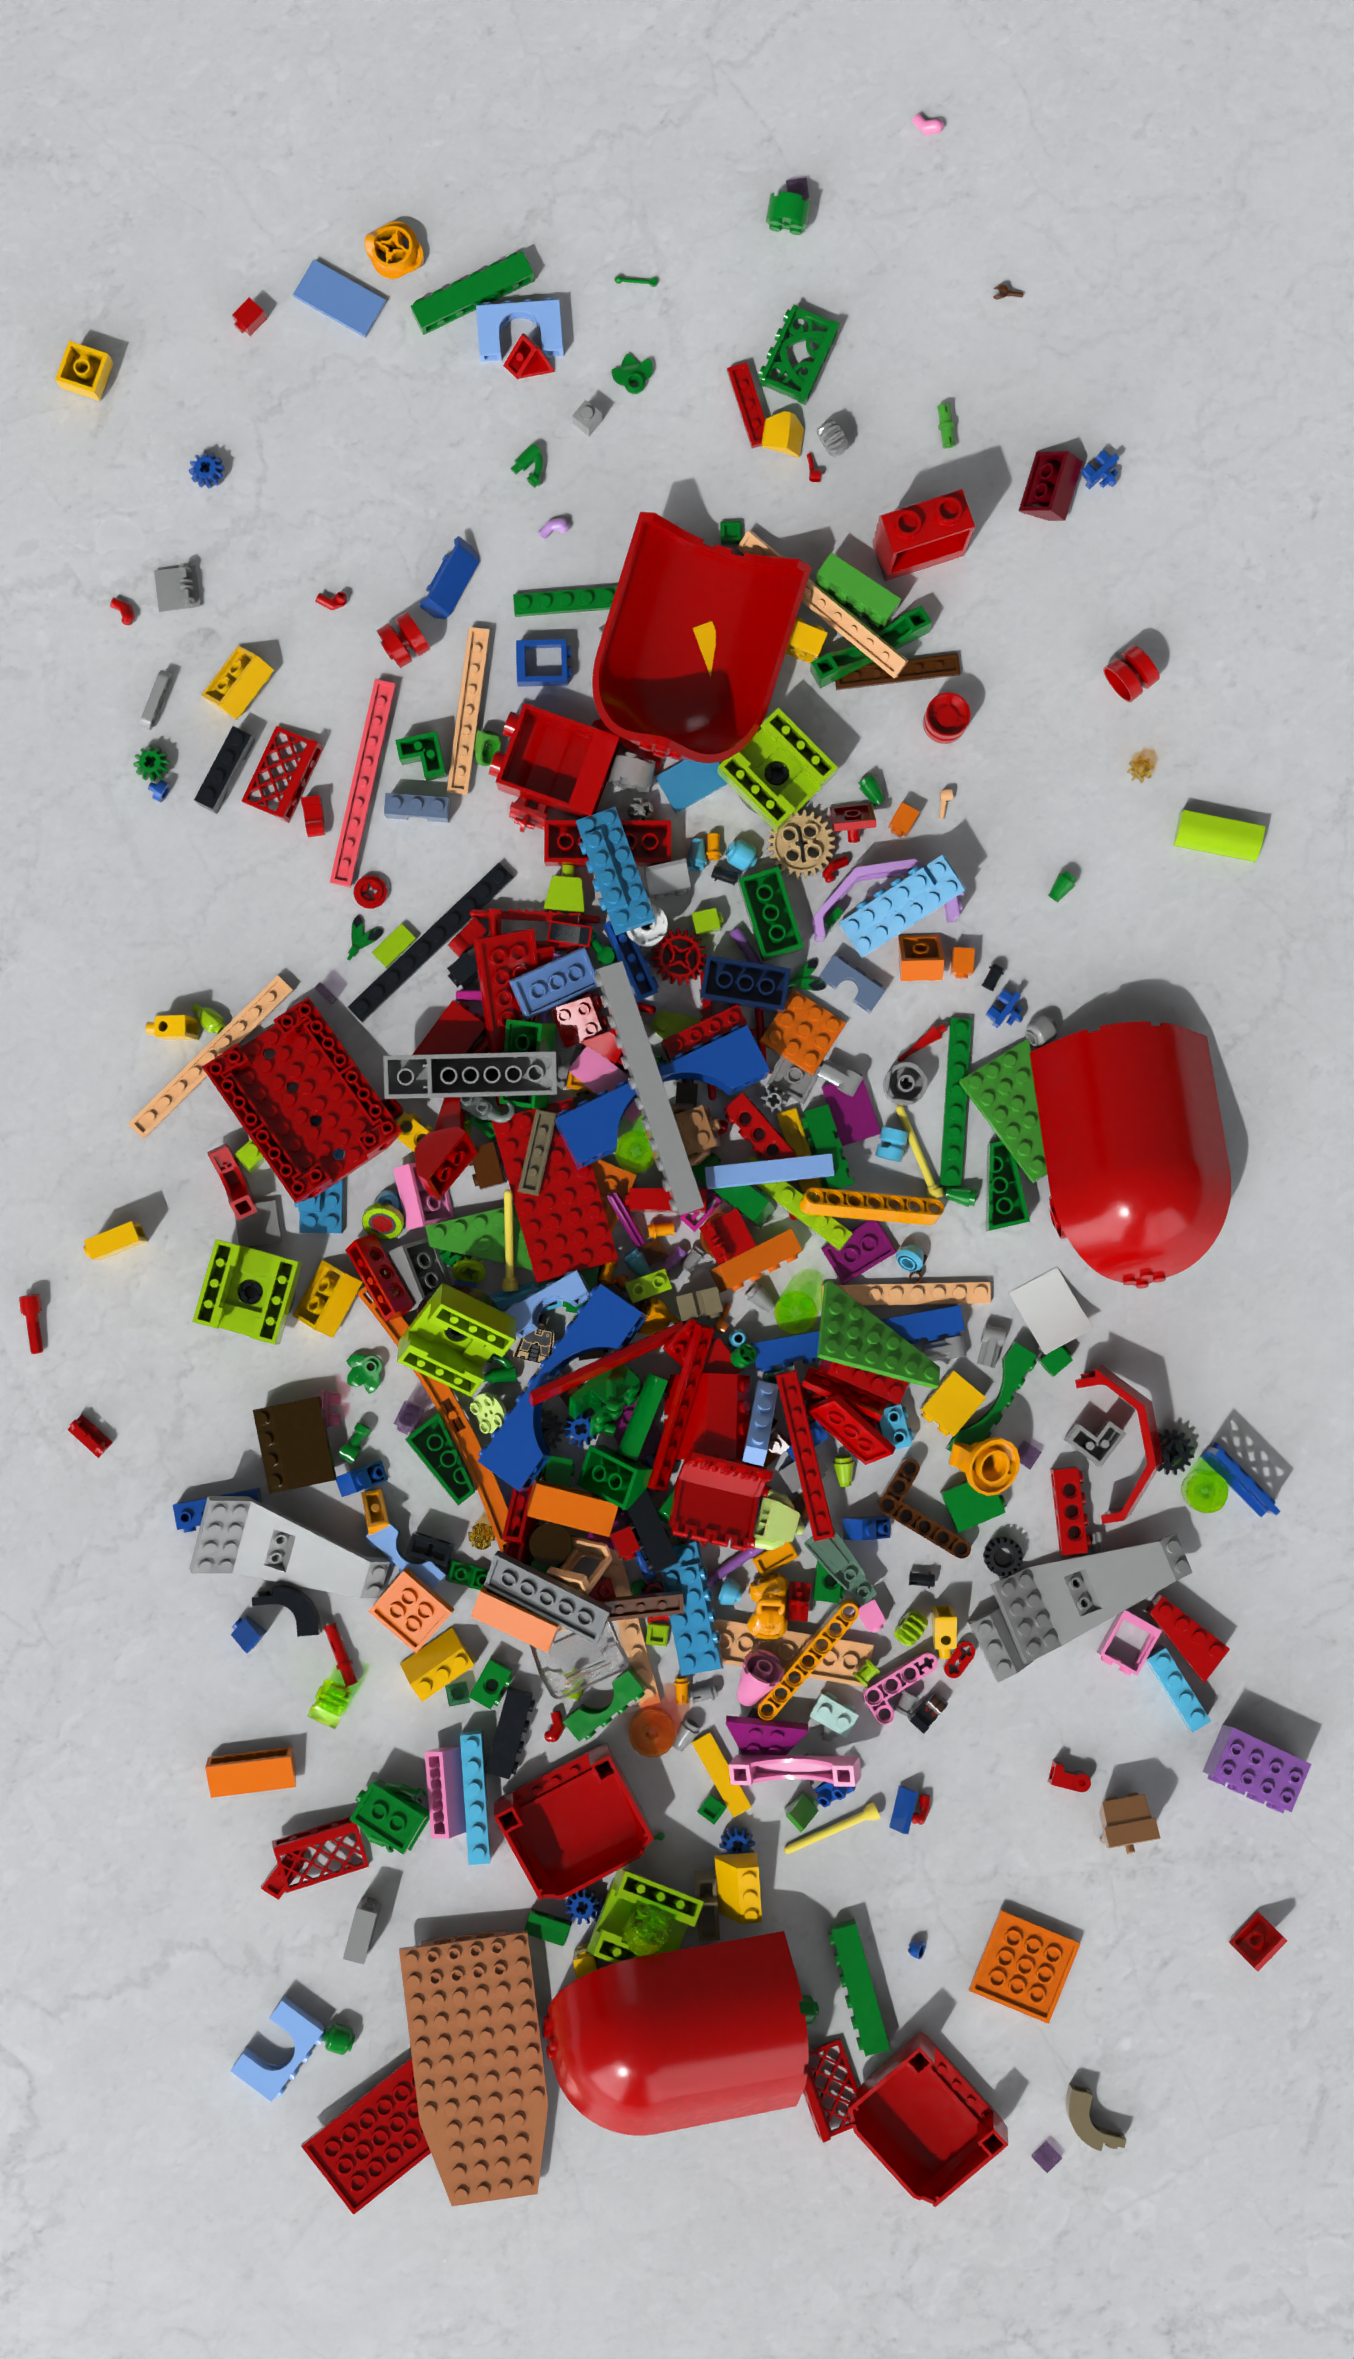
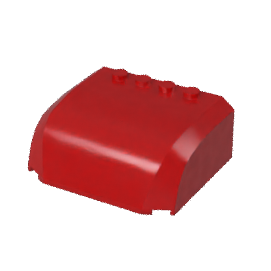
(574, 1824)
(926, 2121)

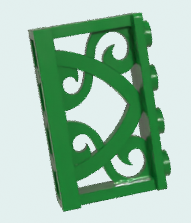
(822, 338)

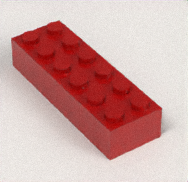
(646, 838)

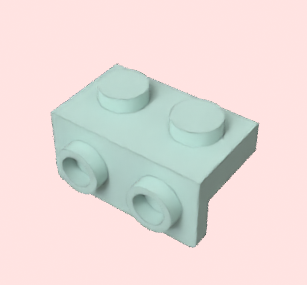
(834, 1714)

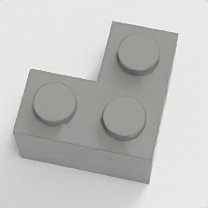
(1097, 1446)

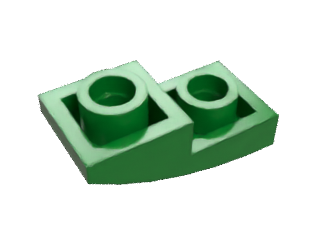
(466, 1574)

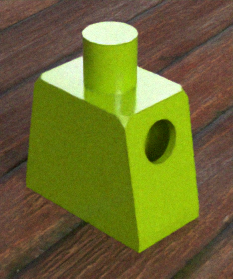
(565, 893)
(250, 1157)

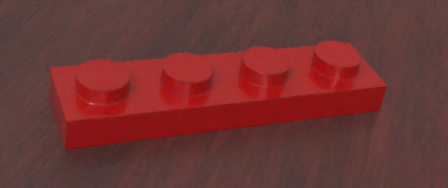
(747, 402)

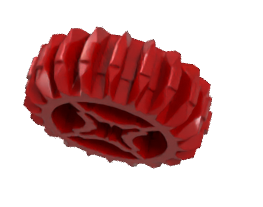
(684, 964)

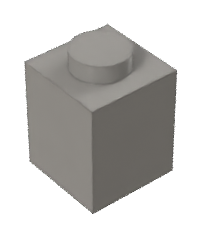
(587, 418)

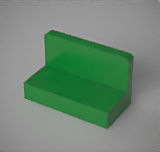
(547, 1927)

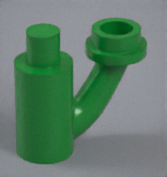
(525, 459)
(501, 1375)

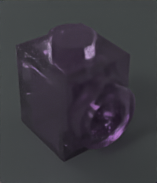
(408, 1417)

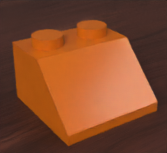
(920, 957)

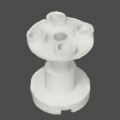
(657, 931)

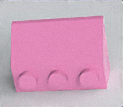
(417, 1205)

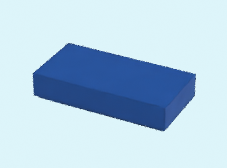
(903, 1809)

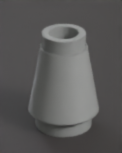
(760, 1297)
(686, 1733)

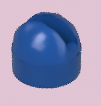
(916, 1949)

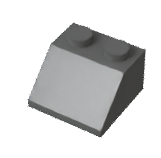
(667, 879)

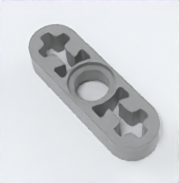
(156, 699)

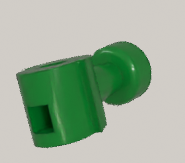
(604, 954)
(351, 1450)

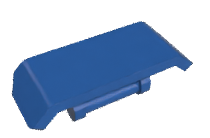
(450, 580)

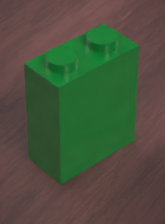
(969, 1507)

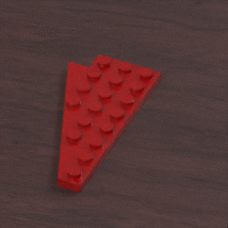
(498, 961)

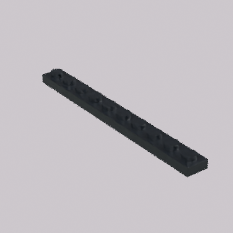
(430, 943)

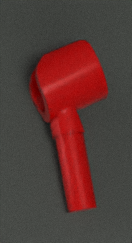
(814, 475)

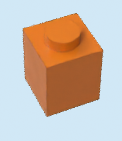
(903, 820)
(962, 962)

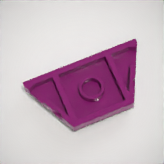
(765, 1736)

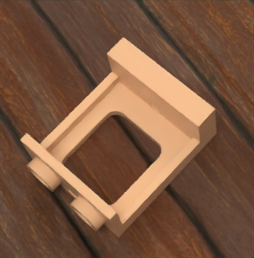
(581, 1549)

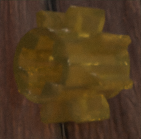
(1135, 766)
(481, 1536)

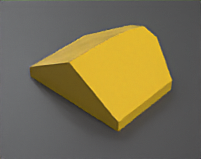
(783, 434)

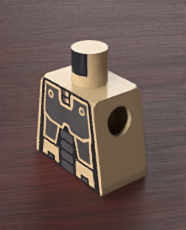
(537, 1344)

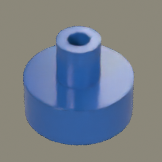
(159, 790)

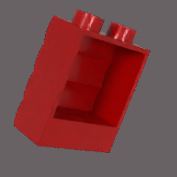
(923, 535)
(555, 761)

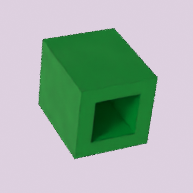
(1056, 1360)

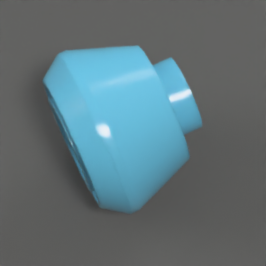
(389, 1195)
(910, 1258)
(729, 1592)

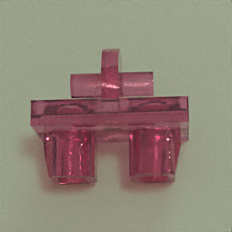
(331, 1398)

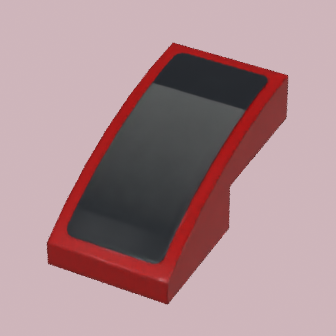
(569, 933)

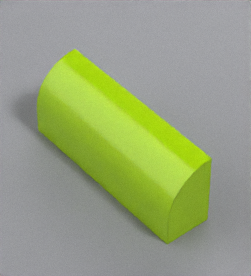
(1219, 836)

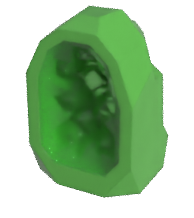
(486, 745)

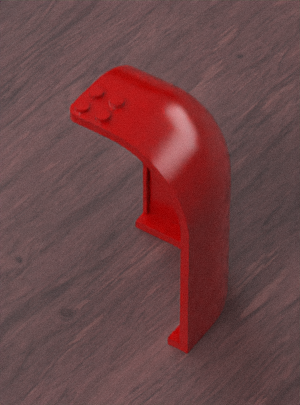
(649, 665)
(1134, 1147)
(682, 2037)

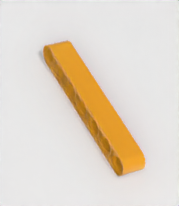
(871, 1206)
(815, 1651)

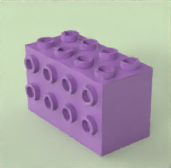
(1256, 1769)

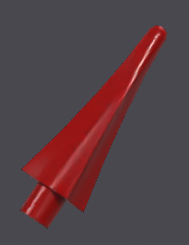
(931, 1036)

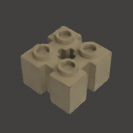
(699, 1304)

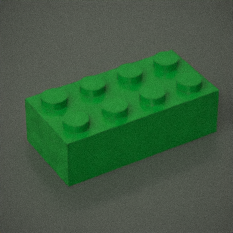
(770, 914)

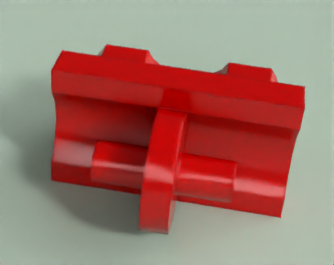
(526, 816)
(798, 1601)

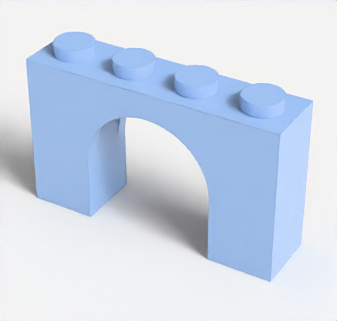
(494, 317)
(270, 2078)

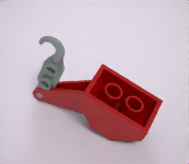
(448, 1149)

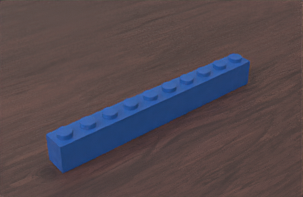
(909, 1326)

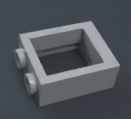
(362, 1930)

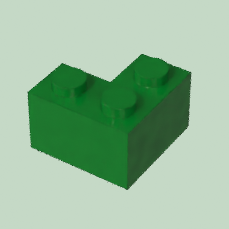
(425, 749)

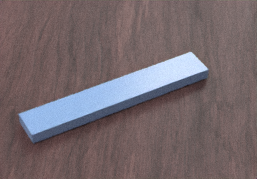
(769, 1171)

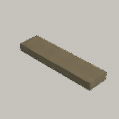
(537, 1152)

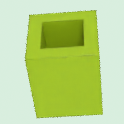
(707, 921)

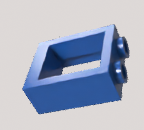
(525, 681)

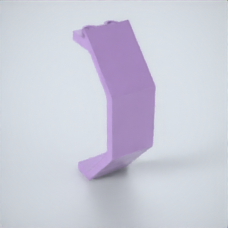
(952, 908)

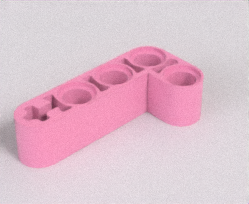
(902, 1683)

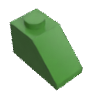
(802, 1810)

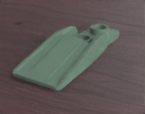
(842, 1566)

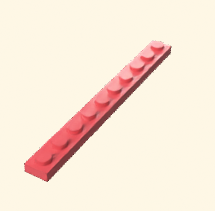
(362, 783)

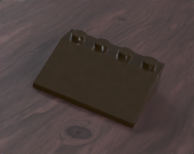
(294, 1444)

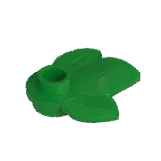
(631, 372)
(361, 1372)

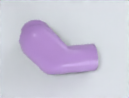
(553, 524)

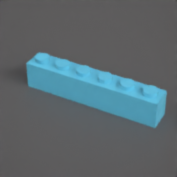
(475, 1797)

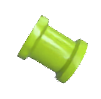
(866, 1672)

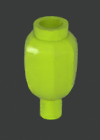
(209, 1018)

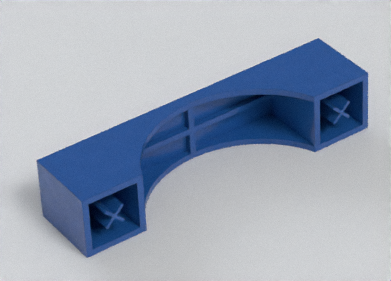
(725, 1062)
(519, 1447)

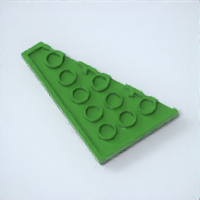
(1008, 1102)
(480, 1237)
(863, 1341)

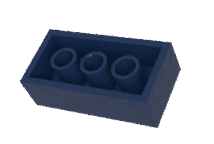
(745, 984)

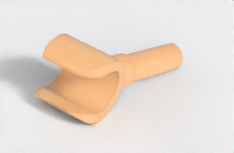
(945, 795)

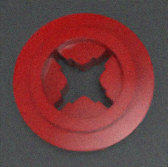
(362, 886)

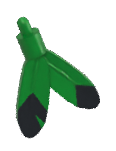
(360, 941)
(802, 981)

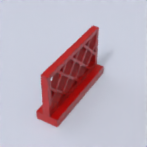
(299, 777)
(828, 1386)
(311, 1838)
(812, 2096)

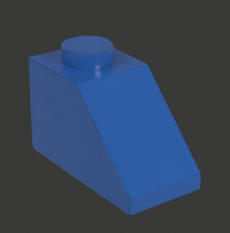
(247, 1633)

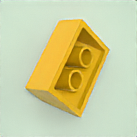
(237, 682)
(327, 1299)
(437, 1664)
(738, 1887)

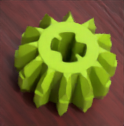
(910, 1628)

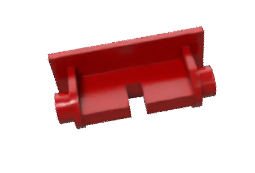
(90, 1435)

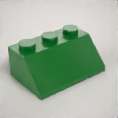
(613, 1476)

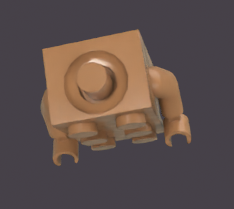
(696, 1129)

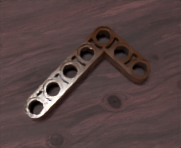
(916, 1517)

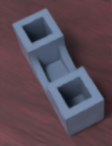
(427, 807)
(868, 991)

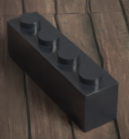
(650, 1534)
(509, 1733)

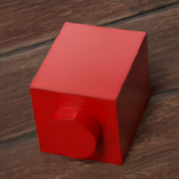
(249, 317)
(625, 1543)

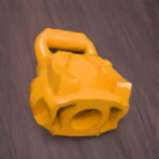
(658, 1317)
(769, 1586)
(768, 1621)

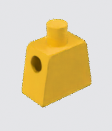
(174, 1027)
(944, 1630)

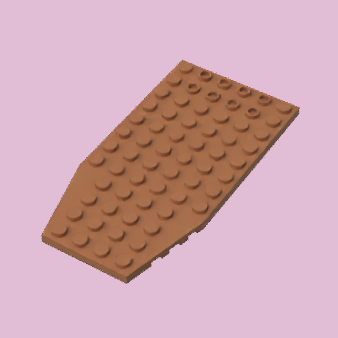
(477, 2062)

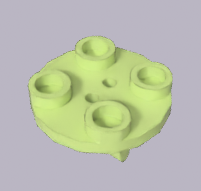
(488, 1412)

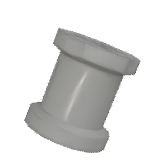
(906, 1703)

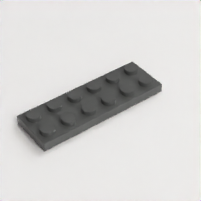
(547, 1597)

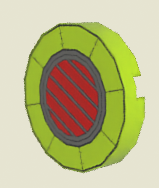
(383, 1221)

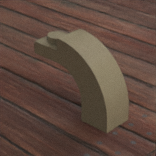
(1078, 2107)

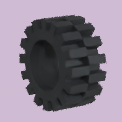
(1014, 1563)

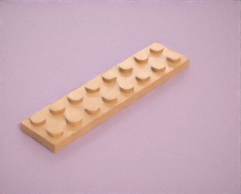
(837, 1665)

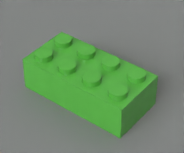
(857, 592)

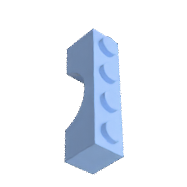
(570, 1288)
(760, 1423)
(387, 1542)

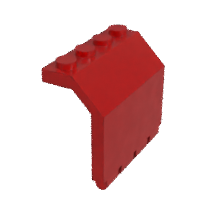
(717, 1416)
(717, 1500)

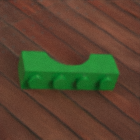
(585, 1720)

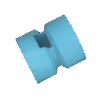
(891, 1144)

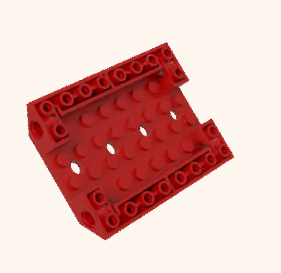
(328, 1088)

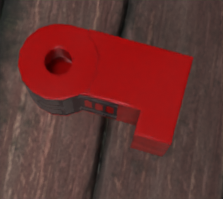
(1066, 1779)

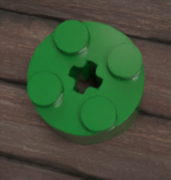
(788, 212)

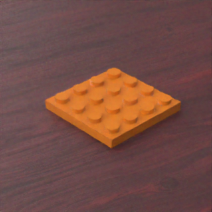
(1024, 1966)

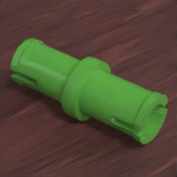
(946, 425)

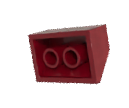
(1051, 485)

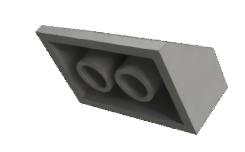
(419, 1269)
(997, 1644)

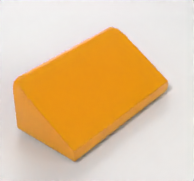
(374, 1510)

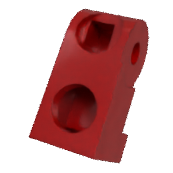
(313, 815)
(464, 940)

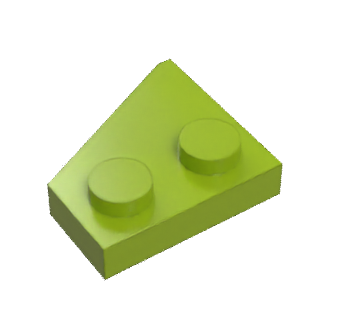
(669, 1023)

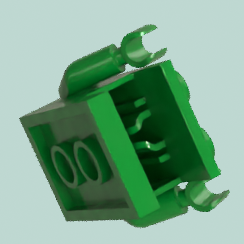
(607, 1397)
(390, 1816)

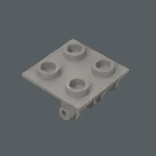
(177, 588)

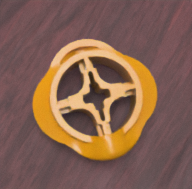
(387, 240)

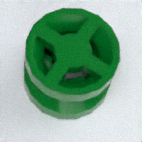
(743, 1355)

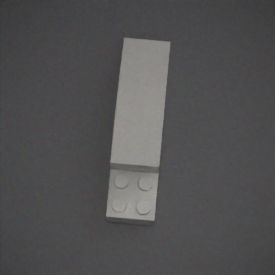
(470, 1075)

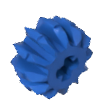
(213, 465)
(580, 1437)
(745, 1840)
(591, 1906)

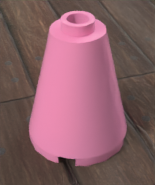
(758, 1676)

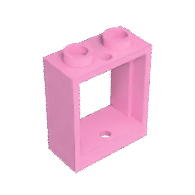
(1144, 1652)

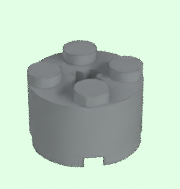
(631, 772)
(914, 1077)

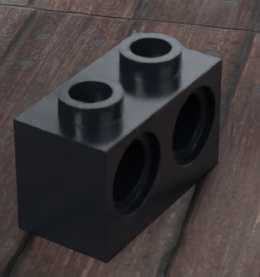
(430, 1548)

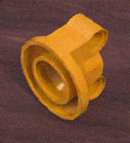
(987, 1464)

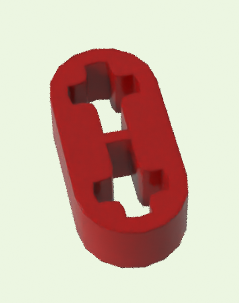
(963, 1663)

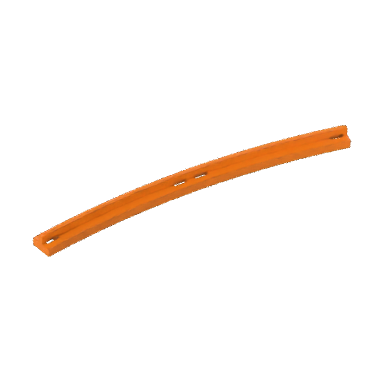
(464, 1438)

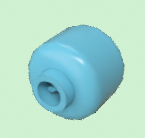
(741, 855)

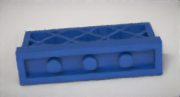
(1239, 1480)

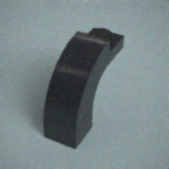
(297, 1602)

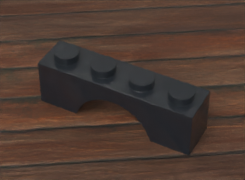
(232, 753)

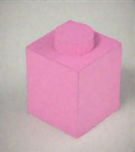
(871, 1616)

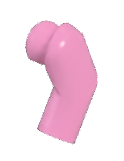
(928, 127)

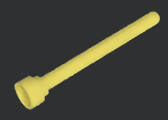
(933, 1189)
(510, 1282)
(869, 1813)

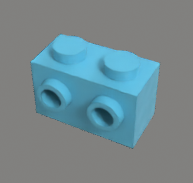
(894, 1426)

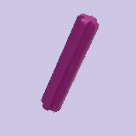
(626, 1218)

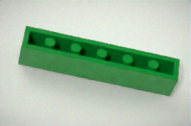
(464, 295)
(859, 1986)

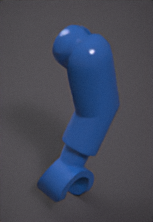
(648, 1575)

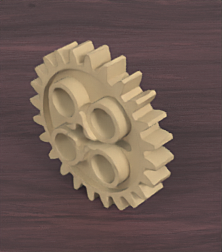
(819, 841)

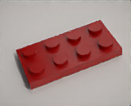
(851, 1429)

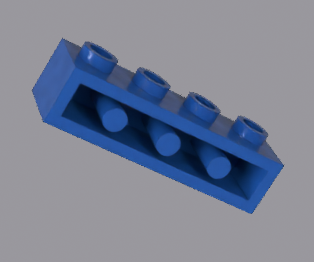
(635, 964)
(190, 1513)

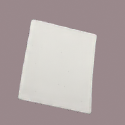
(1051, 1310)

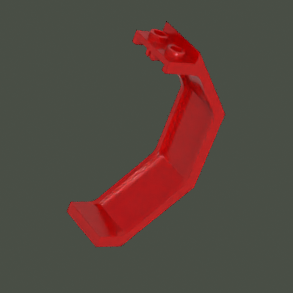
(1149, 1433)

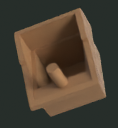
(1127, 1822)

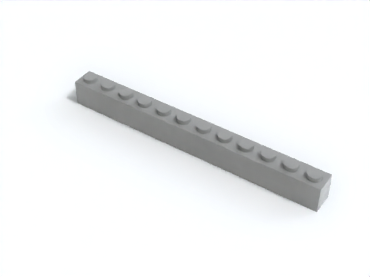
(649, 1088)

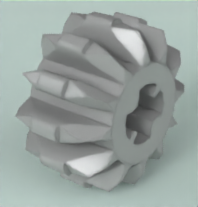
(832, 438)

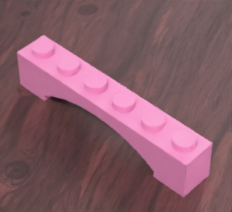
(760, 1768)

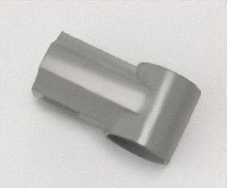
(845, 1080)
(992, 1340)
(948, 1348)

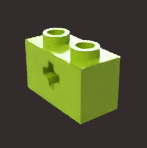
(648, 1285)

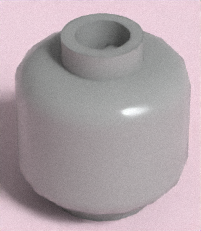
(1041, 1031)

